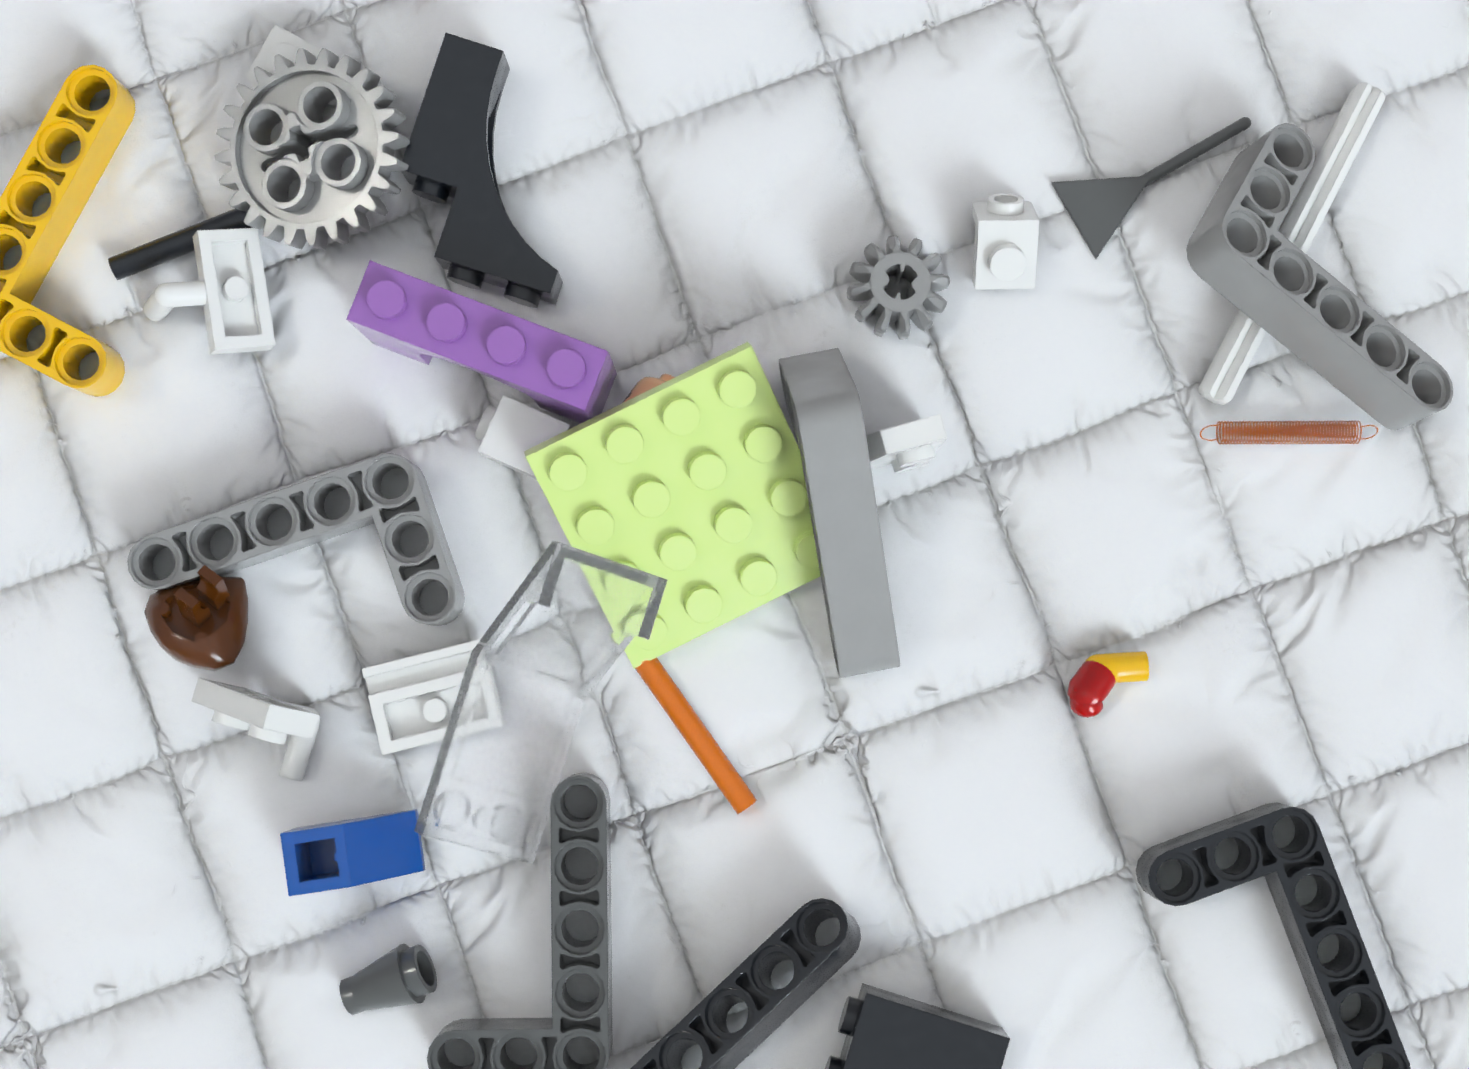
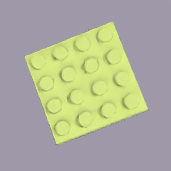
(691, 489)

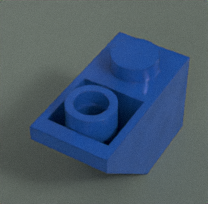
(351, 852)

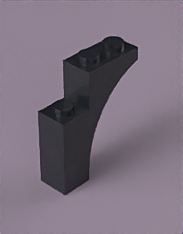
(455, 159)

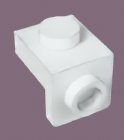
(1005, 243)

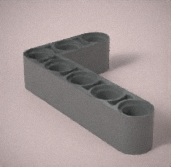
(569, 955)

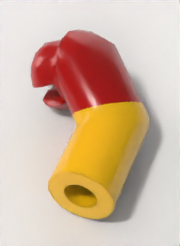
(1100, 674)

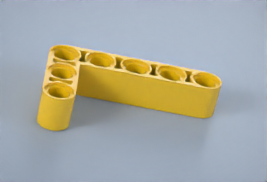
(45, 235)

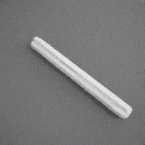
(1300, 228)

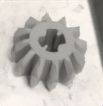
(920, 295)

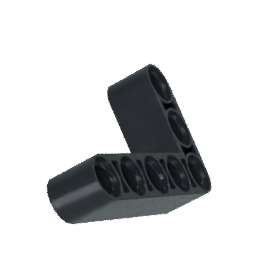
(1304, 925)
(752, 985)

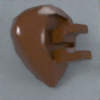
(201, 620)

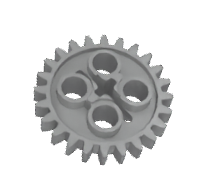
(298, 99)

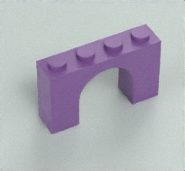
(438, 323)

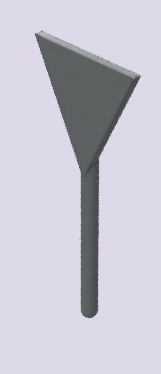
(1101, 204)

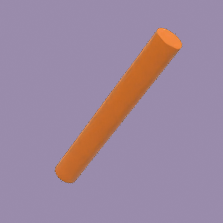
(696, 734)

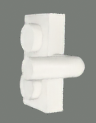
(229, 289)
(267, 719)

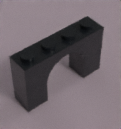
(905, 1033)

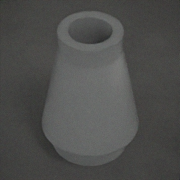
(391, 981)

